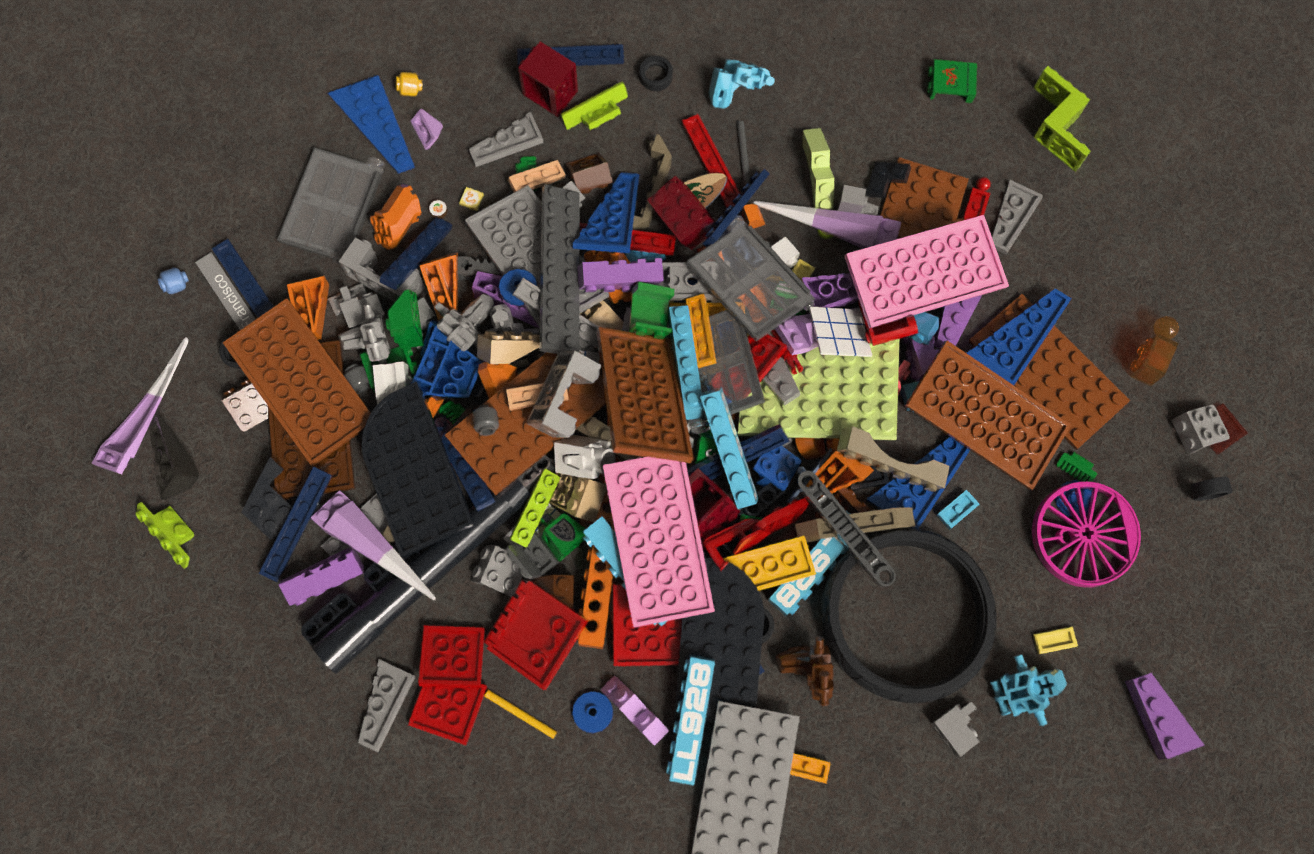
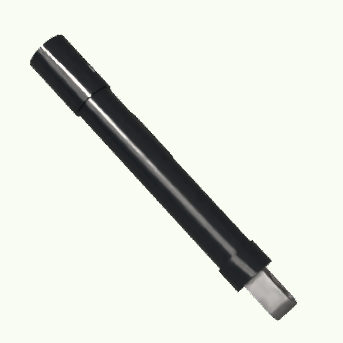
(359, 625)

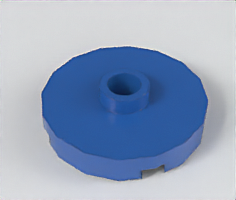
(508, 283)
(592, 723)

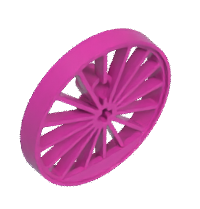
(1130, 526)

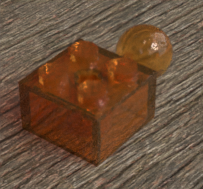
(1156, 353)

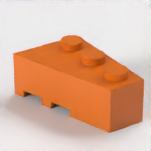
(442, 281)
(310, 301)
(841, 472)

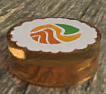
(438, 209)

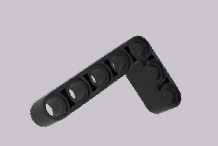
(761, 506)

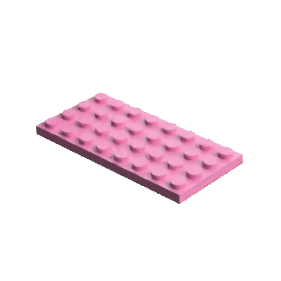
(926, 271)
(658, 540)

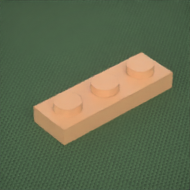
(537, 176)
(526, 396)

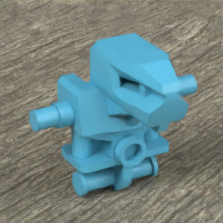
(733, 76)
(1028, 690)

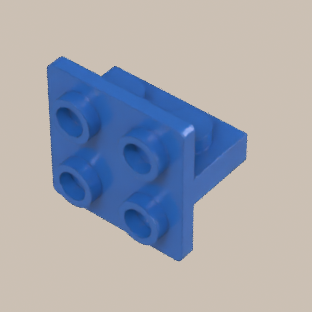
(776, 467)

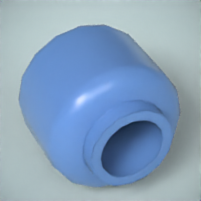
(172, 281)

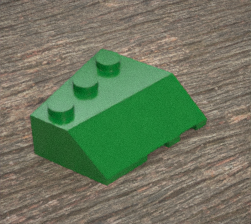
(405, 321)

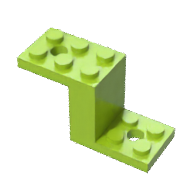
(1069, 106)

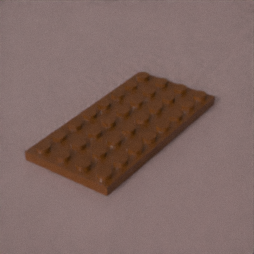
(295, 465)

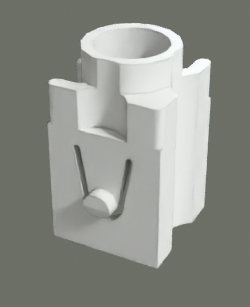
(390, 378)
(587, 457)

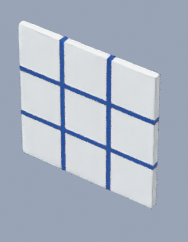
(840, 332)

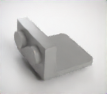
(1200, 428)
(497, 570)

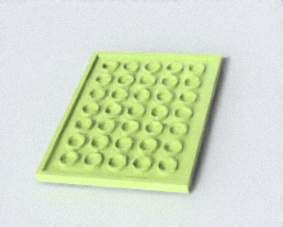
(834, 396)

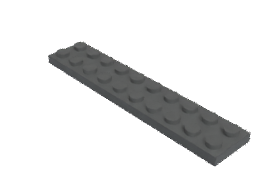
(559, 270)

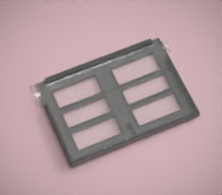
(331, 203)
(751, 280)
(733, 371)

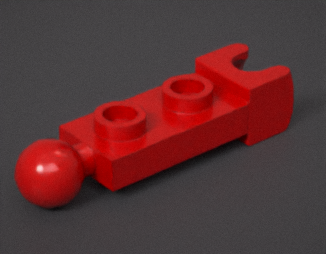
(978, 199)

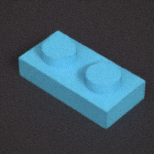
(958, 509)

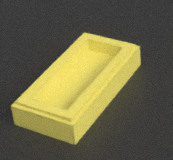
(1055, 640)

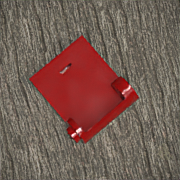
(890, 331)

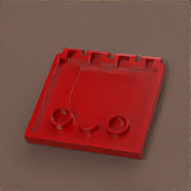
(535, 633)

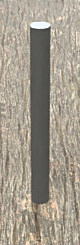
(743, 152)

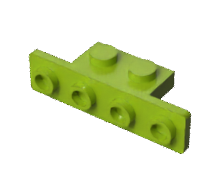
(596, 109)
(535, 508)
(169, 530)

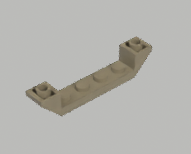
(660, 152)
(866, 521)

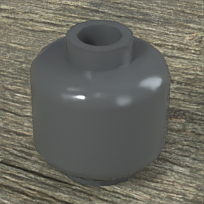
(357, 378)
(485, 420)

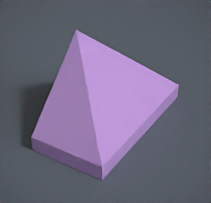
(426, 127)

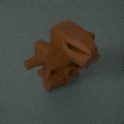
(814, 664)

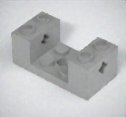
(359, 264)
(676, 277)
(567, 368)

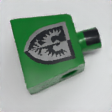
(562, 534)

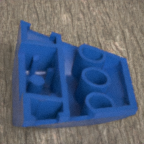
(446, 368)

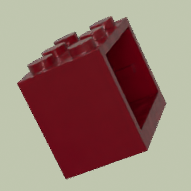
(548, 78)
(682, 212)
(711, 505)

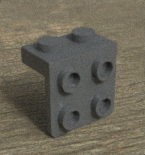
(532, 560)

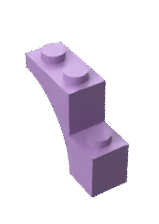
(635, 710)

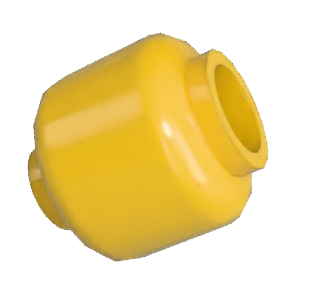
(408, 84)

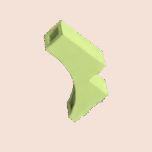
(819, 165)

